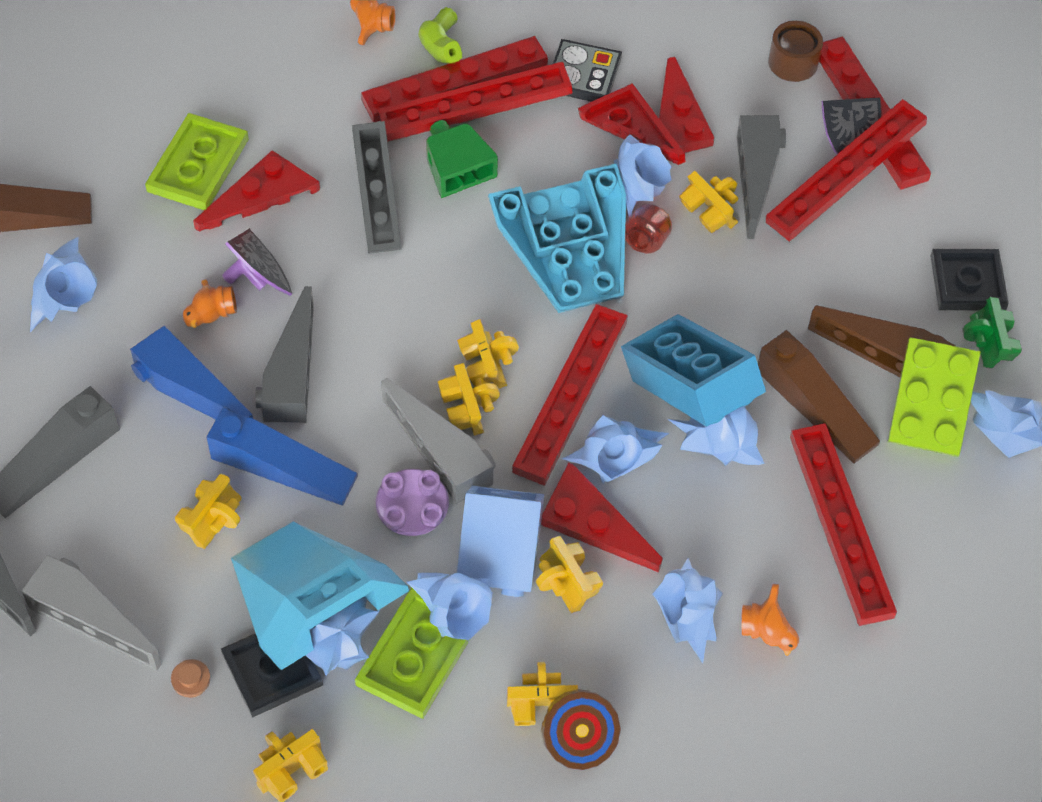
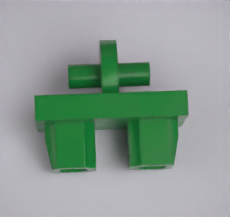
(989, 332)

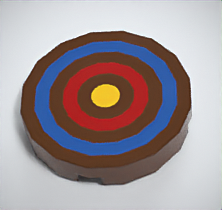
(580, 729)

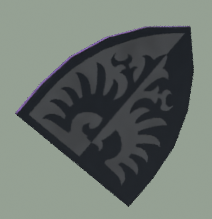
(848, 119)
(255, 263)

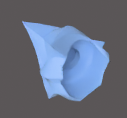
(642, 171)
(61, 284)
(1008, 421)
(728, 440)
(616, 448)
(456, 602)
(689, 606)
(339, 637)

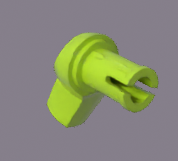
(434, 37)

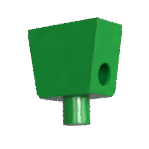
(459, 158)

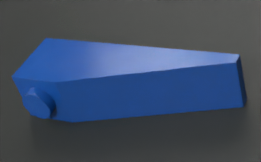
(181, 376)
(274, 456)

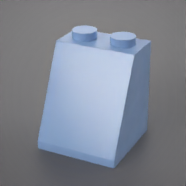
(501, 537)

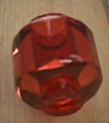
(647, 228)

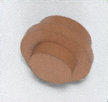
(190, 678)

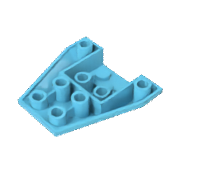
(569, 236)
(300, 581)

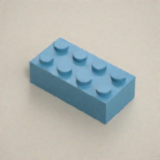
(694, 369)

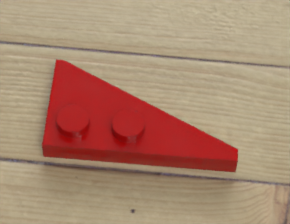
(681, 111)
(628, 113)
(263, 186)
(586, 515)

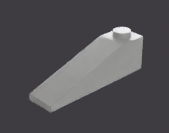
(441, 444)
(71, 599)

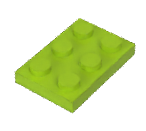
(197, 161)
(933, 397)
(410, 659)

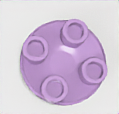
(412, 501)

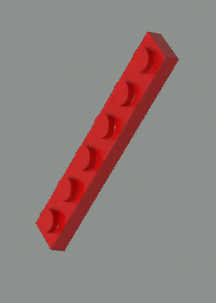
(489, 65)
(854, 83)
(476, 100)
(846, 170)
(569, 395)
(843, 525)

